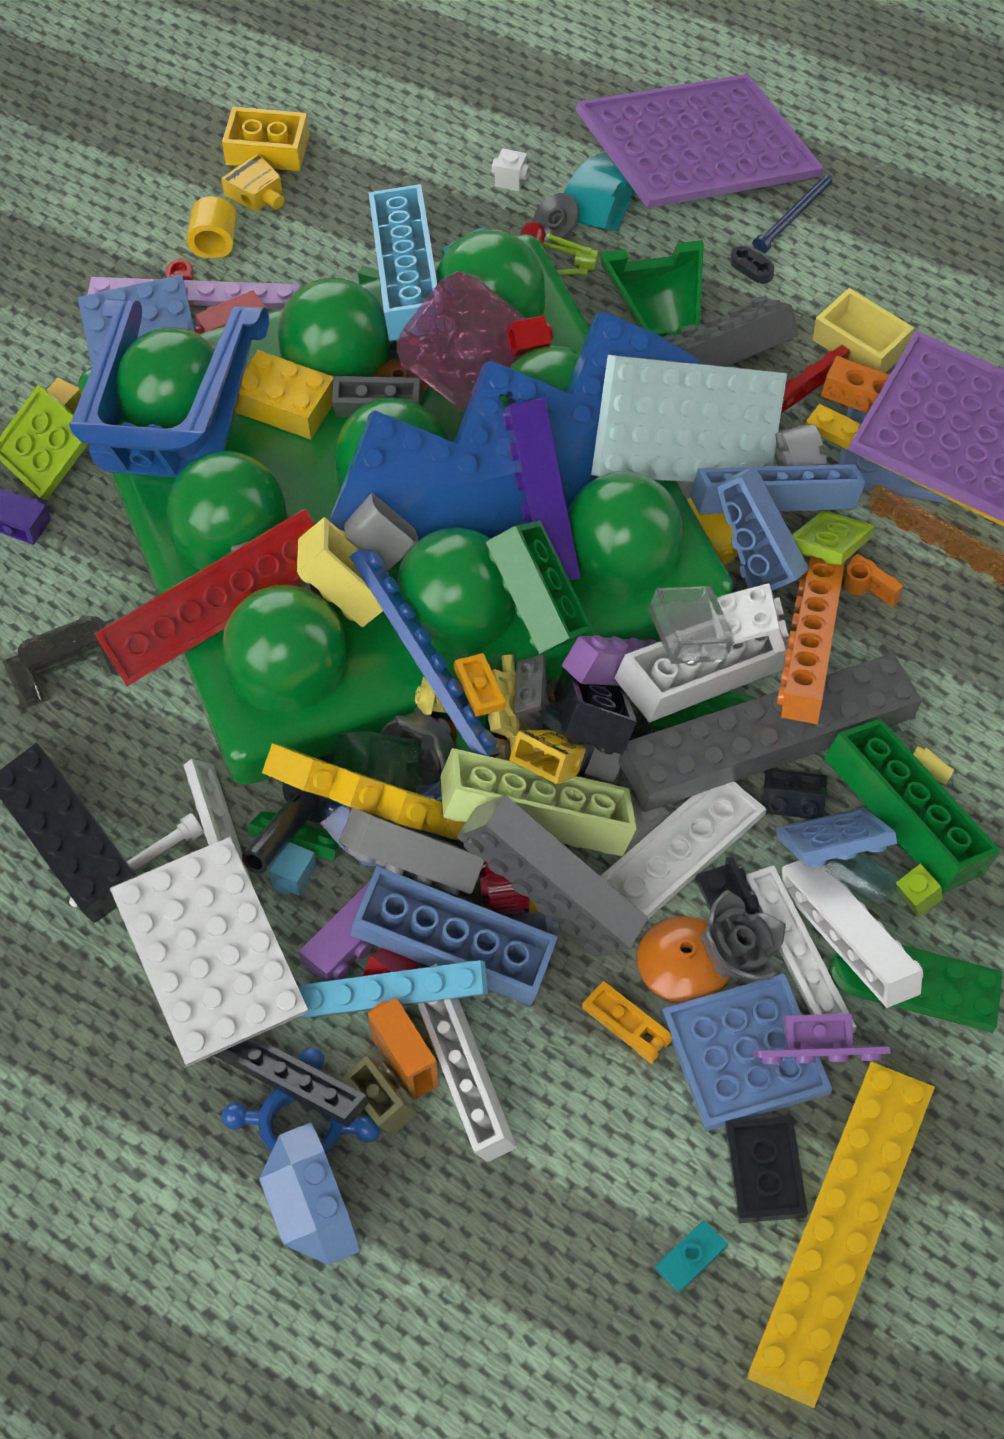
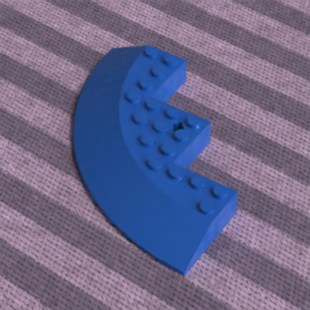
(472, 479)

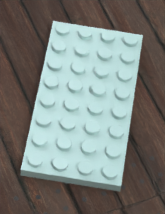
(685, 417)

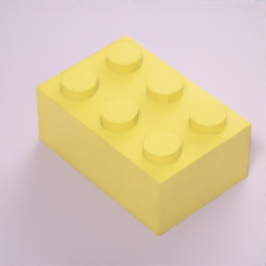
(864, 328)
(327, 565)

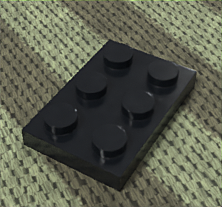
(765, 1169)

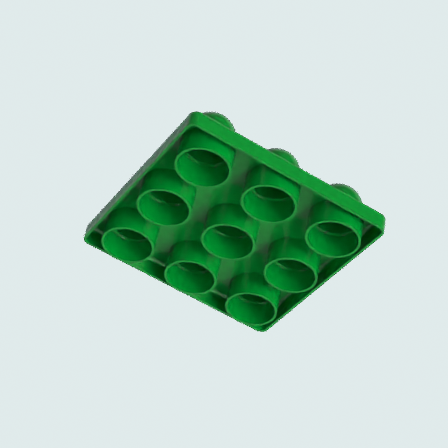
(288, 658)

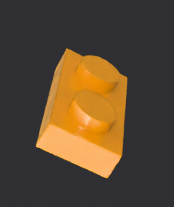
(479, 684)

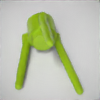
(585, 256)

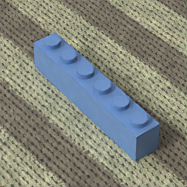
(789, 486)

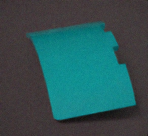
(600, 193)

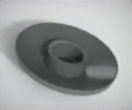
(557, 215)

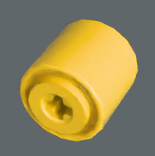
(211, 227)

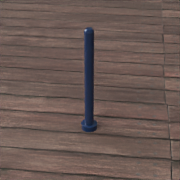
(763, 242)

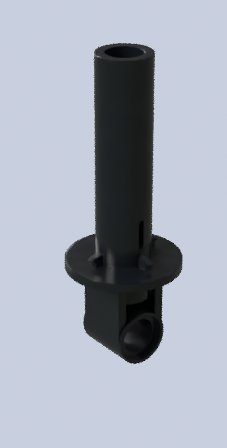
(299, 808)

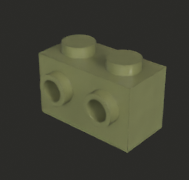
(388, 1103)

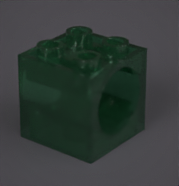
(380, 757)

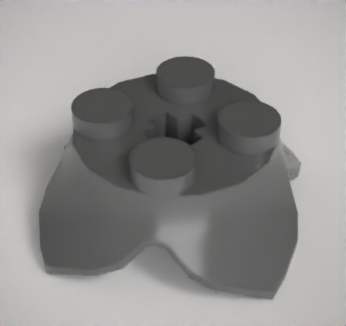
(435, 741)
(740, 941)

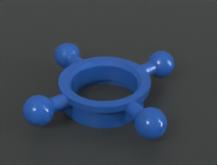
(236, 1115)

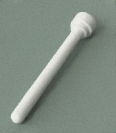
(186, 830)

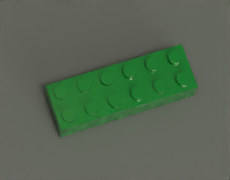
(912, 804)

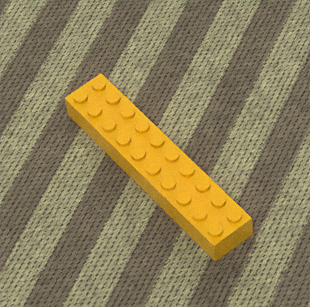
(840, 1235)

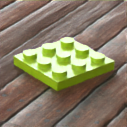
(40, 443)

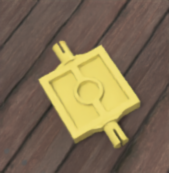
(505, 721)

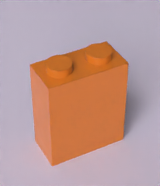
(403, 1048)

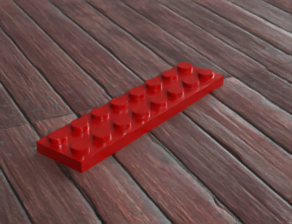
(202, 601)

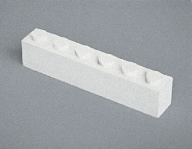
(853, 933)
(467, 1078)

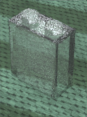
(691, 625)

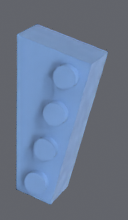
(759, 532)

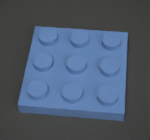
(836, 836)

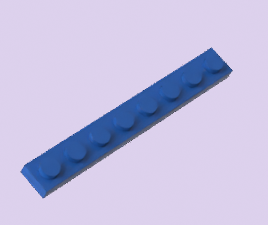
(419, 645)

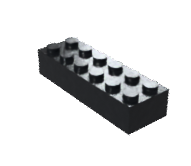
(64, 831)

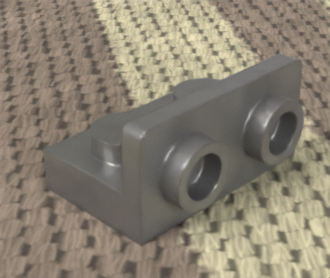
(530, 691)

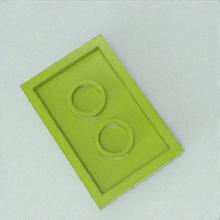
(832, 537)

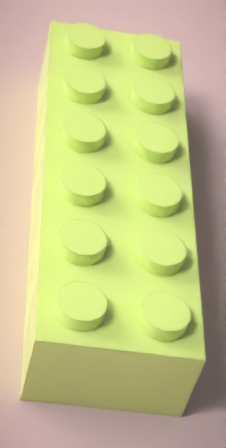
(574, 811)

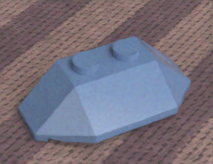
(307, 1198)

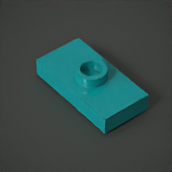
(691, 1256)

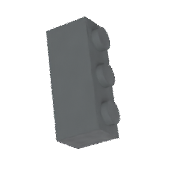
(354, 392)

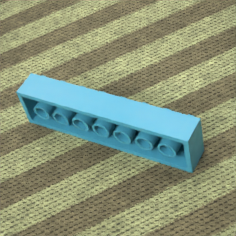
(402, 253)

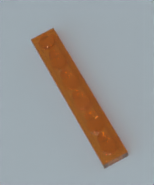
(937, 532)

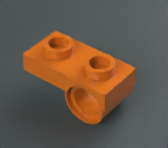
(871, 580)

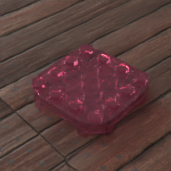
(455, 335)

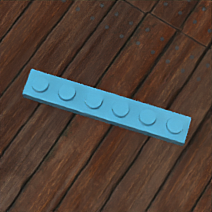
(407, 986)

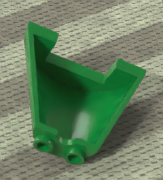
(662, 290)

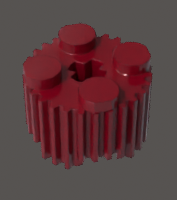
(502, 896)

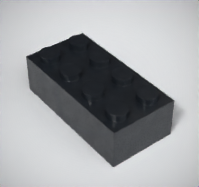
(594, 714)

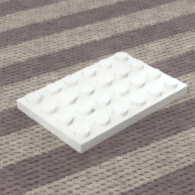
(208, 951)

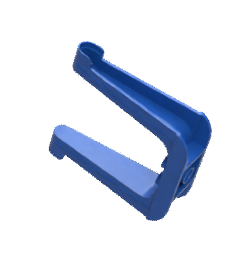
(152, 448)

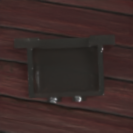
(53, 652)

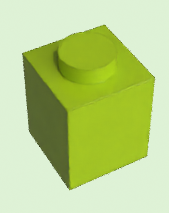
(919, 890)

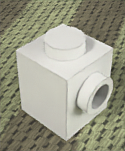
(510, 169)

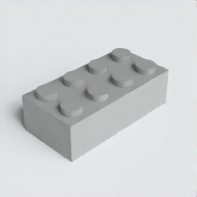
(410, 852)

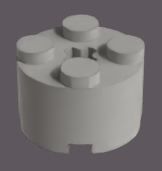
(799, 447)

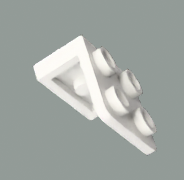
(754, 615)

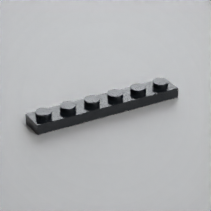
(296, 1079)

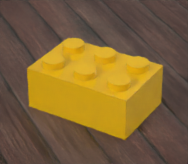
(273, 134)
(285, 394)

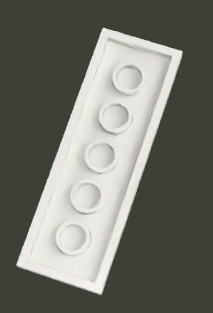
(683, 846)

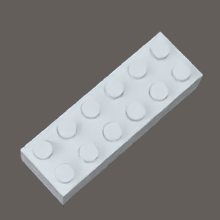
(666, 688)

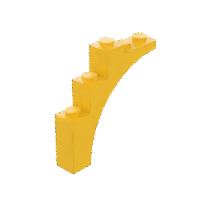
(359, 791)

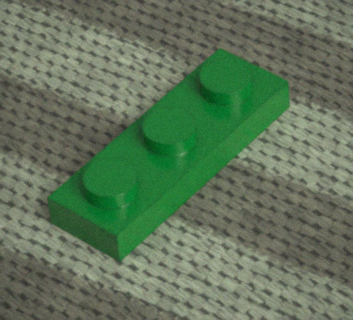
(308, 837)

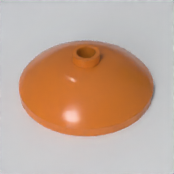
(671, 972)

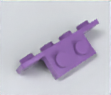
(819, 1036)

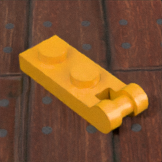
(627, 1021)

